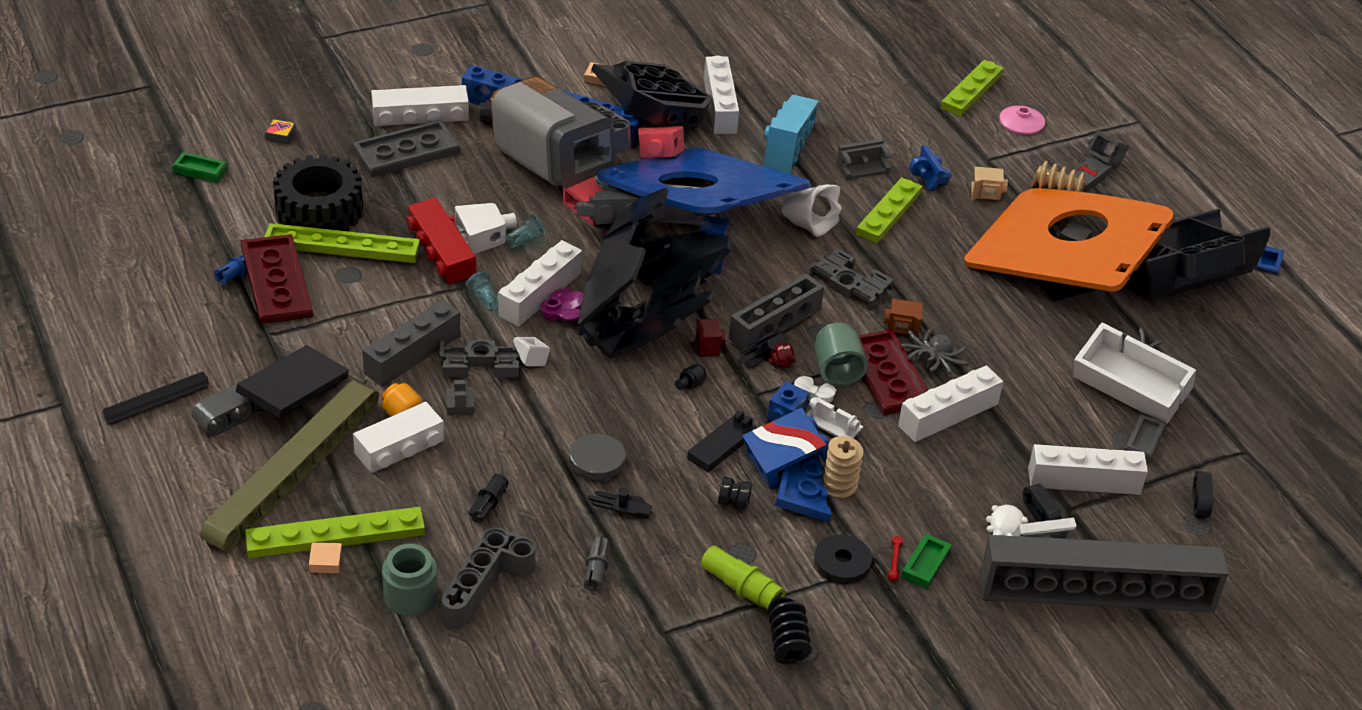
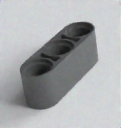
(224, 411)

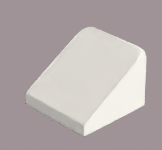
(531, 351)

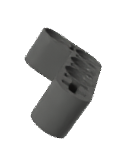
(494, 552)

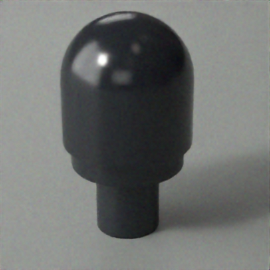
(691, 377)

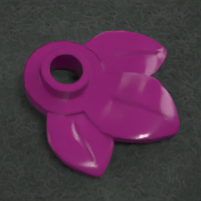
(562, 305)

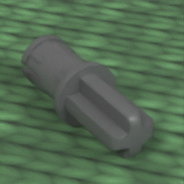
(596, 564)

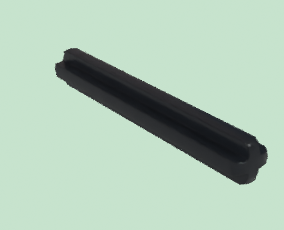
(155, 397)

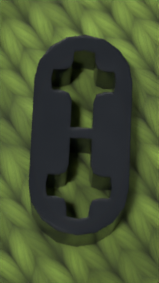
(1202, 494)
(1040, 503)

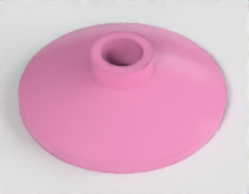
(1022, 120)

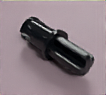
(488, 497)

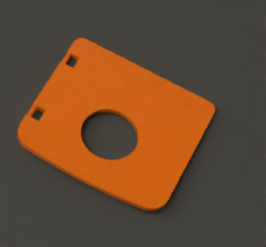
(1024, 247)

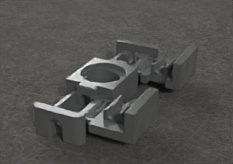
(835, 269)
(457, 358)

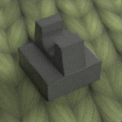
(460, 399)

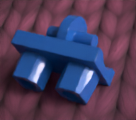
(929, 169)

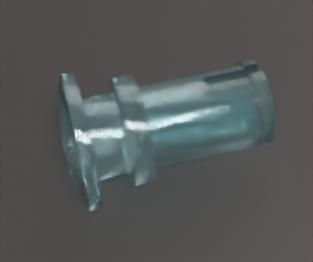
(528, 230)
(482, 287)

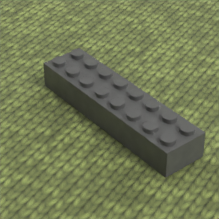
(1102, 573)

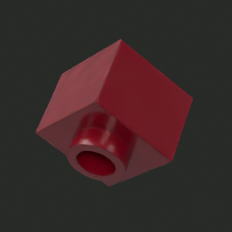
(709, 337)

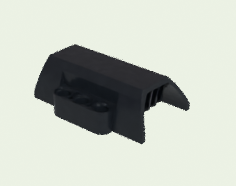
(1196, 254)

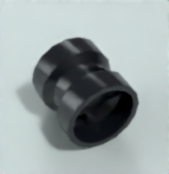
(737, 493)

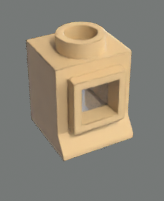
(988, 183)

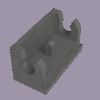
(863, 159)

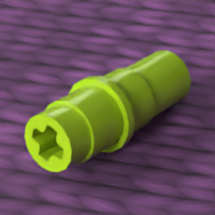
(744, 579)

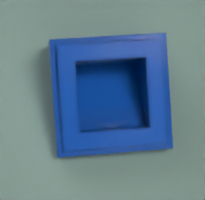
(1271, 260)

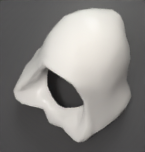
(799, 211)

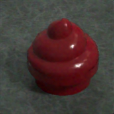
(782, 355)

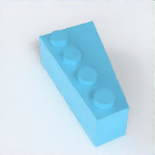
(788, 132)

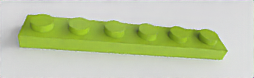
(349, 243)
(344, 530)

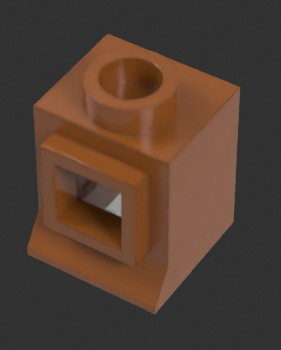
(903, 317)

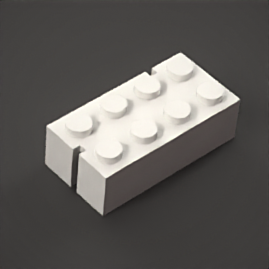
(1135, 377)

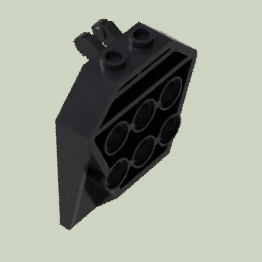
(655, 93)

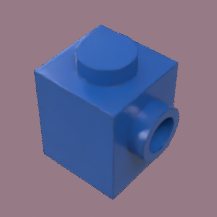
(787, 400)

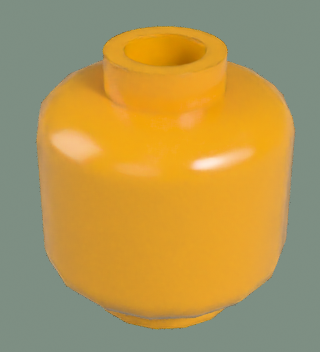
(399, 398)

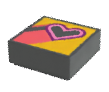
(280, 131)

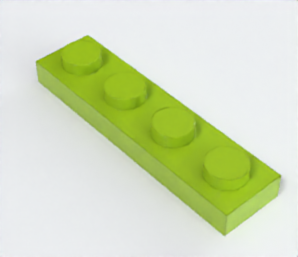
(972, 88)
(889, 210)

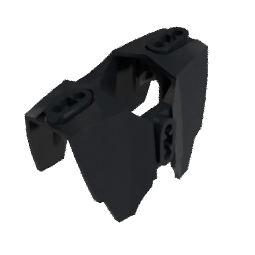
(666, 264)

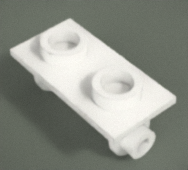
(836, 423)

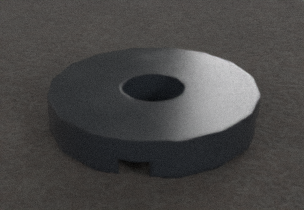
(842, 546)

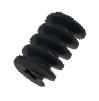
(789, 630)

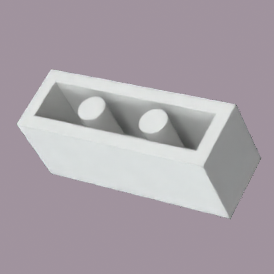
(398, 437)

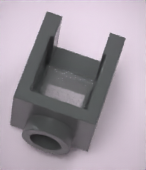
(1107, 148)

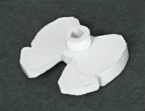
(825, 391)

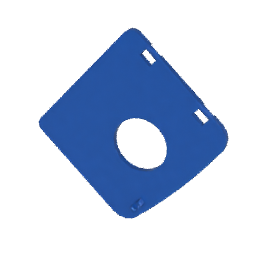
(735, 179)

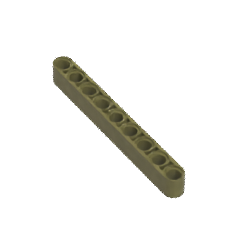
(289, 466)

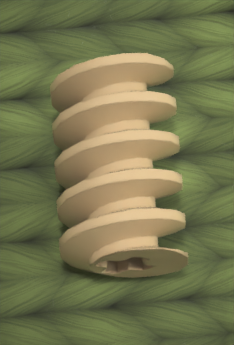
(1058, 180)
(842, 467)

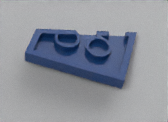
(803, 489)

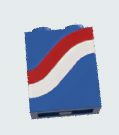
(783, 444)

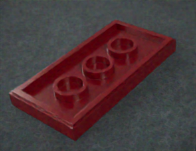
(276, 278)
(889, 373)

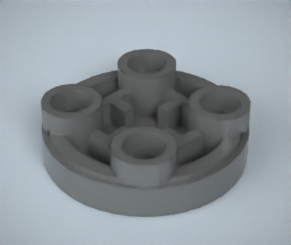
(597, 457)

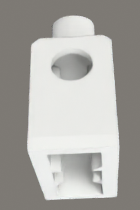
(483, 225)

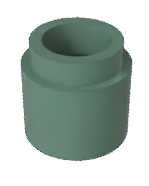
(840, 354)
(409, 580)

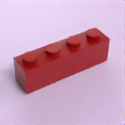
(441, 241)

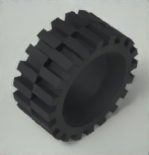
(313, 175)

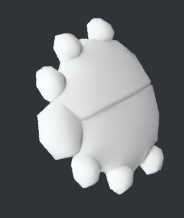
(1005, 520)

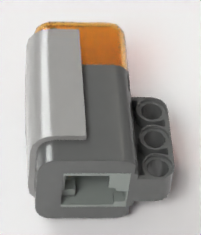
(556, 132)

